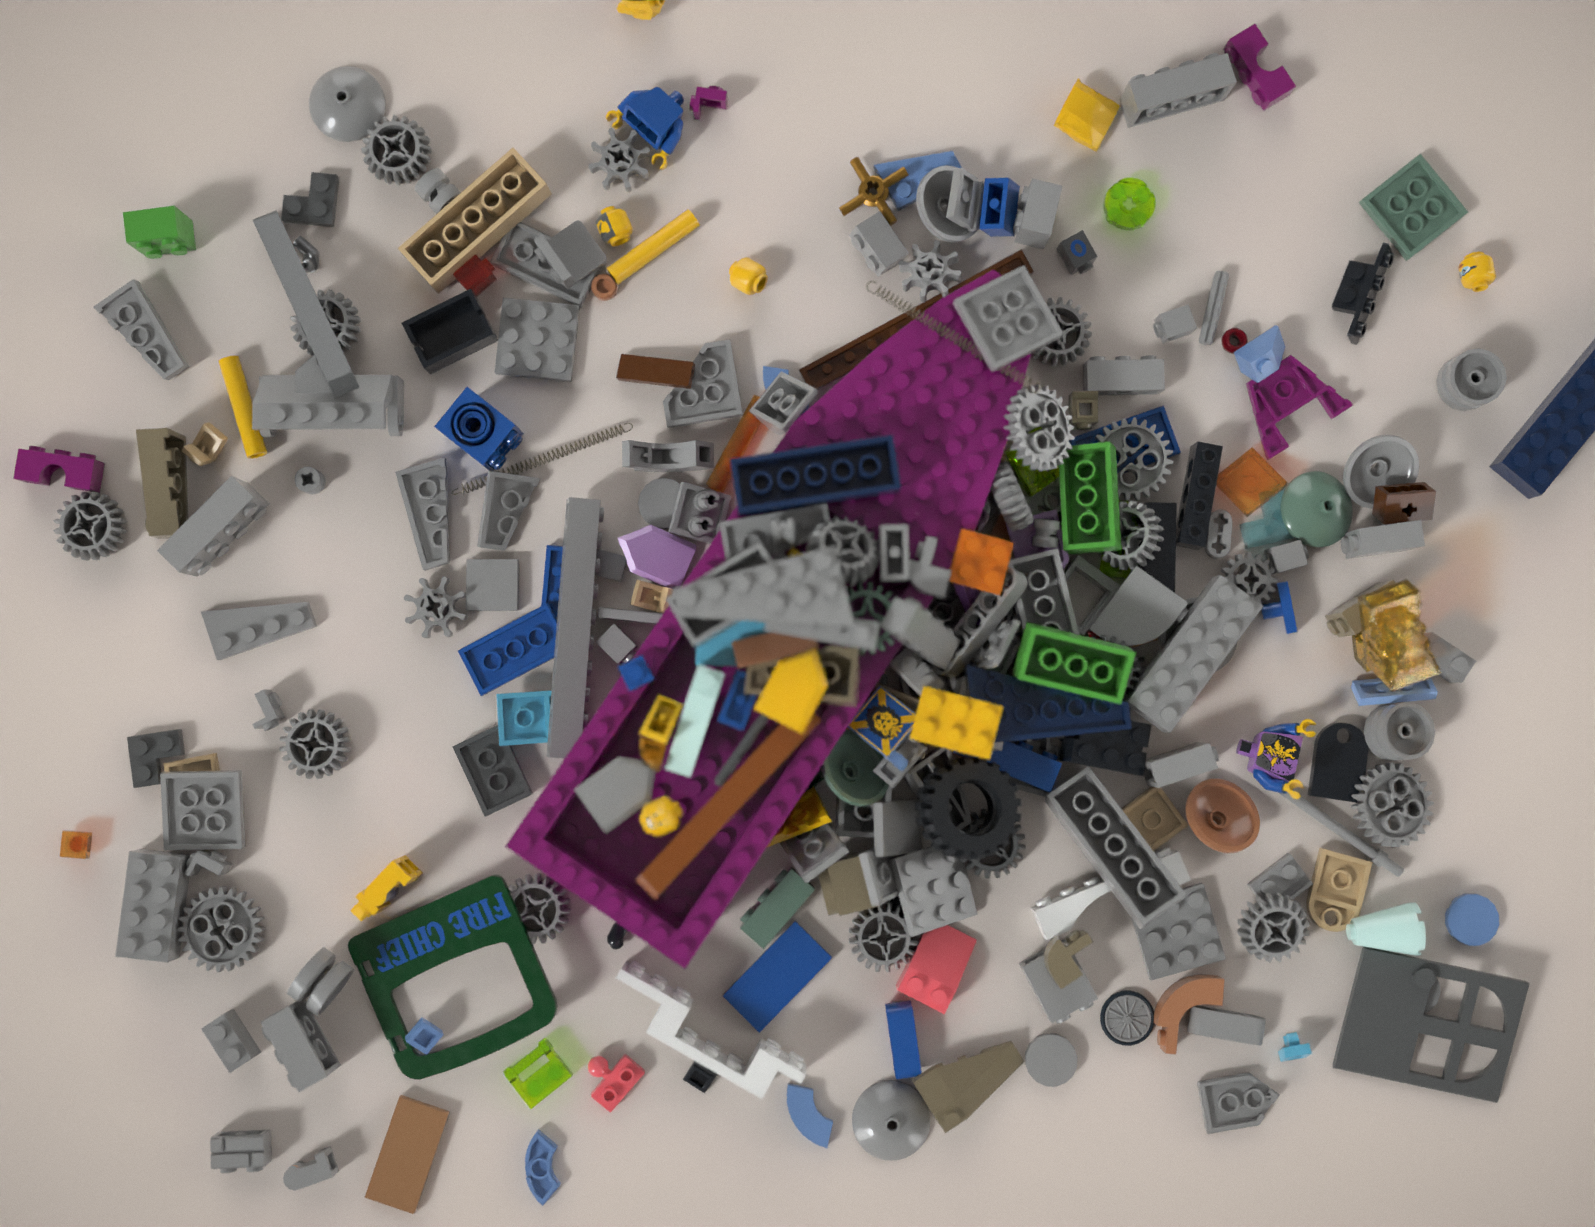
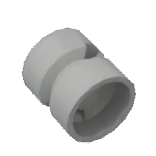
(435, 188)

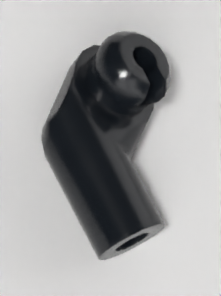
(616, 936)

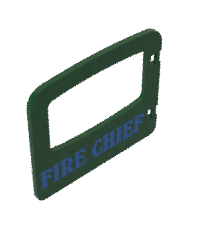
(435, 934)

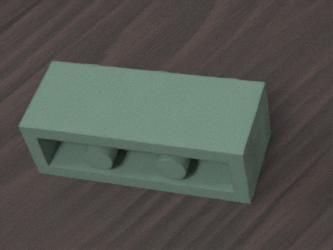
(776, 907)

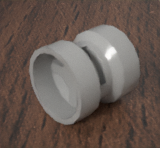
(1046, 533)

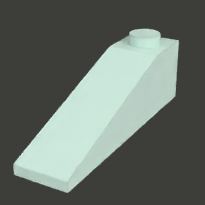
(694, 720)

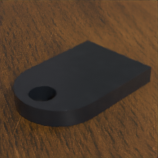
(1336, 764)

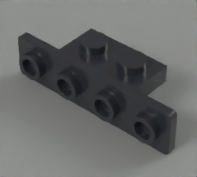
(1359, 289)

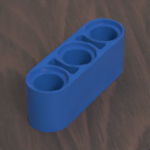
(903, 1039)

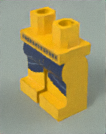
(385, 887)

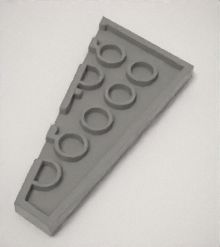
(784, 592)

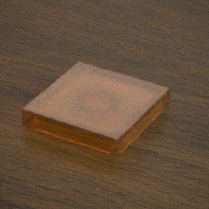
(1250, 482)

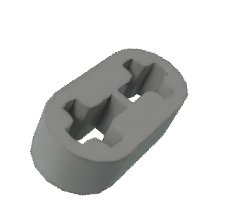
(1224, 534)

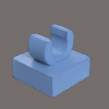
(424, 1035)

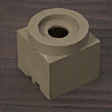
(845, 886)

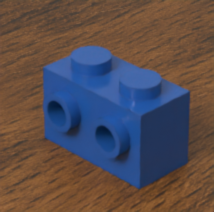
(999, 207)

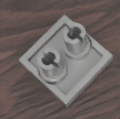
(699, 512)

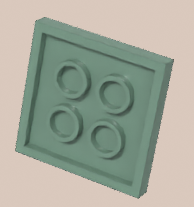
(1413, 207)

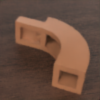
(1180, 998)

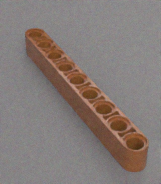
(722, 807)

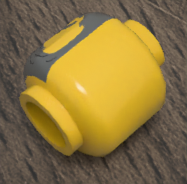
(614, 226)

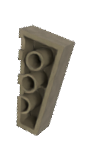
(163, 480)

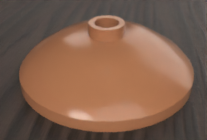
(1231, 810)

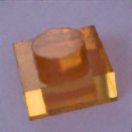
(75, 844)

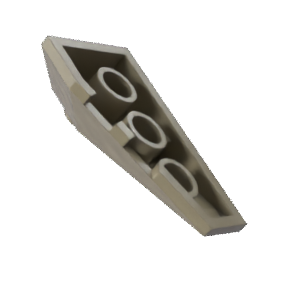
(839, 667)
(963, 1086)

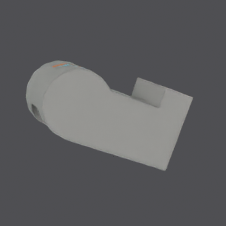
(306, 1174)

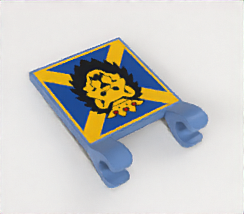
(884, 725)

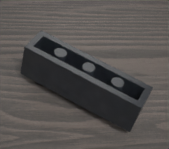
(1164, 564)

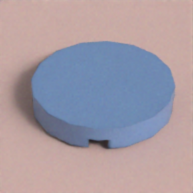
(1472, 919)

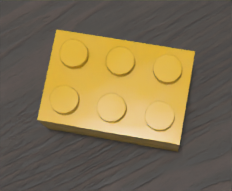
(956, 722)

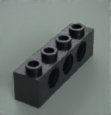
(1198, 495)

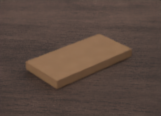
(407, 1154)

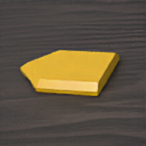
(794, 690)

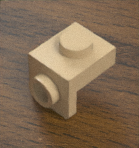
(206, 445)
(650, 596)

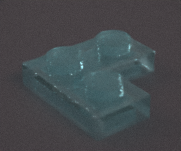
(1269, 529)

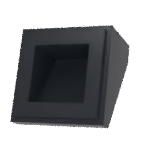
(699, 1076)

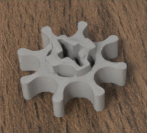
(617, 150)
(930, 271)
(445, 611)

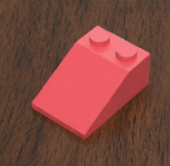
(936, 967)

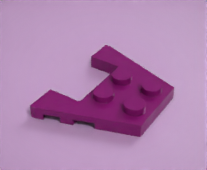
(1283, 394)

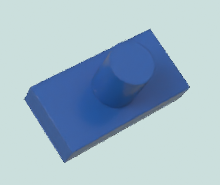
(1281, 608)

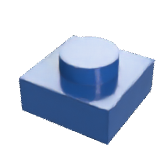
(636, 673)

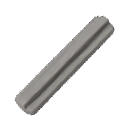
(1213, 307)

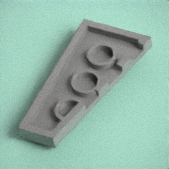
(427, 509)

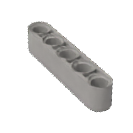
(990, 619)

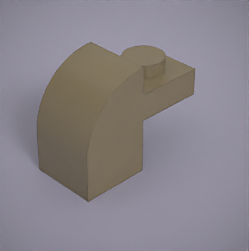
(1059, 957)

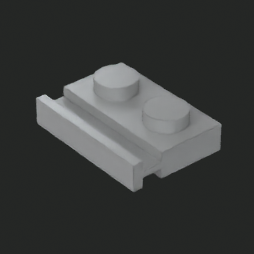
(965, 200)
(1282, 877)

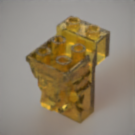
(1394, 636)

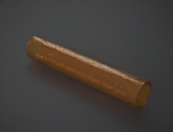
(735, 448)

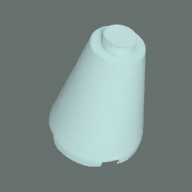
(1390, 930)

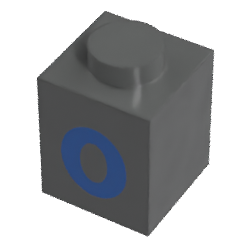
(1077, 253)

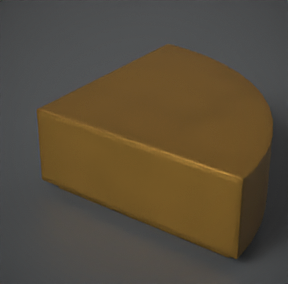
(652, 753)

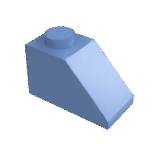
(1261, 355)

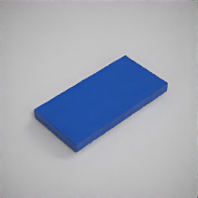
(1155, 416)
(511, 650)
(777, 976)

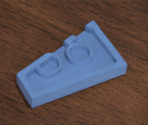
(905, 191)

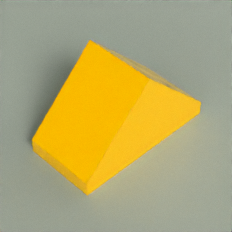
(662, 719)

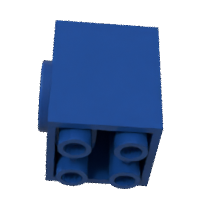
(493, 438)

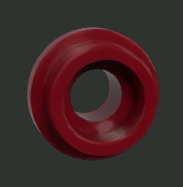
(1235, 333)

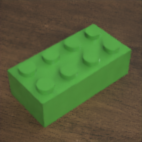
(1090, 499)
(1073, 663)

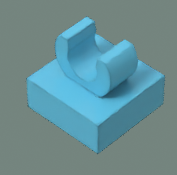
(1293, 1049)

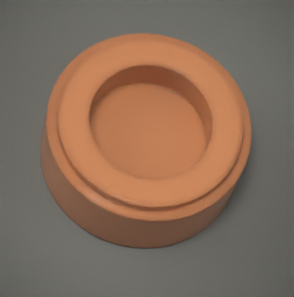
(604, 287)

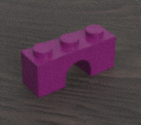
(1266, 86)
(37, 467)

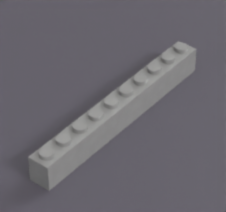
(574, 625)

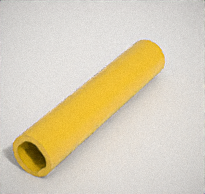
(653, 246)
(242, 406)

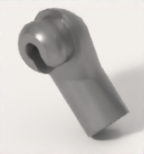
(310, 254)

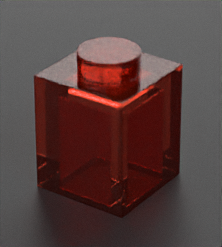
(476, 275)

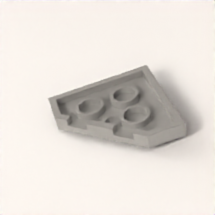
(712, 392)

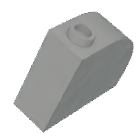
(1139, 610)

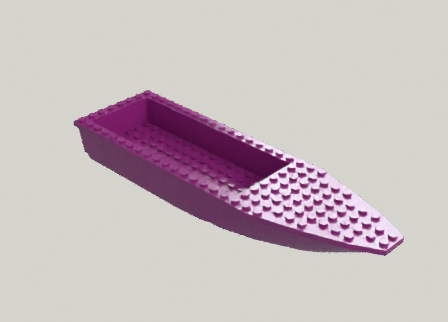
(948, 446)

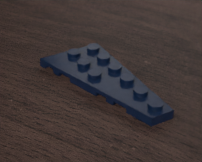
(1042, 711)

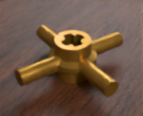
(882, 187)

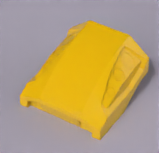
(1086, 115)

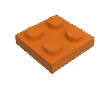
(980, 561)

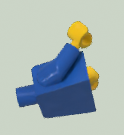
(653, 117)

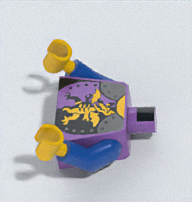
(1275, 756)

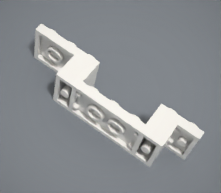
(666, 1024)

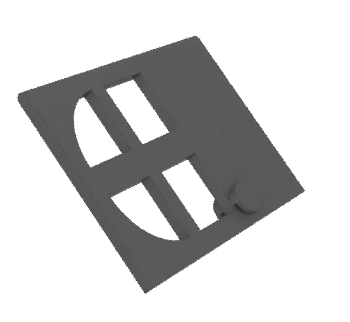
(1389, 1014)

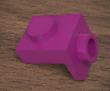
(708, 97)

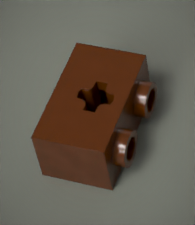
(1403, 503)

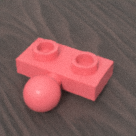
(616, 1081)

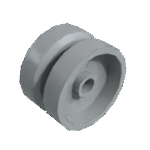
(1471, 379)
(1399, 731)
(320, 981)

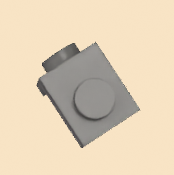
(270, 705)
(212, 861)

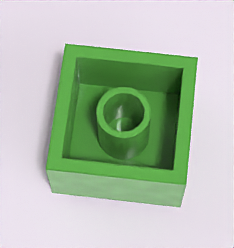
(159, 231)

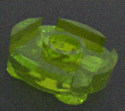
(1141, 196)

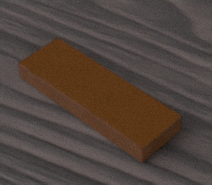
(655, 371)

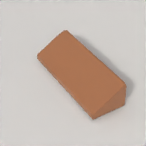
(769, 647)

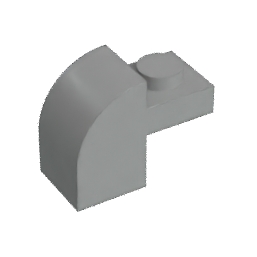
(924, 577)

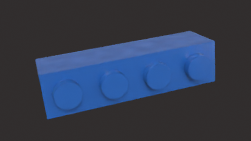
(1025, 764)

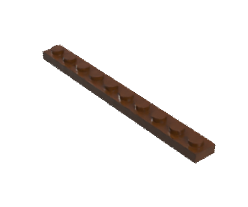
(847, 357)

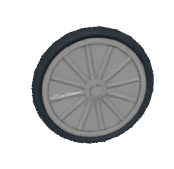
(1127, 1018)

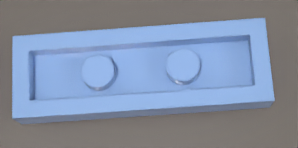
(1376, 692)

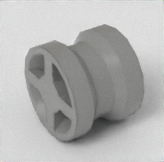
(314, 484)
(782, 531)

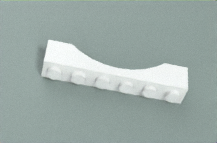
(1059, 914)

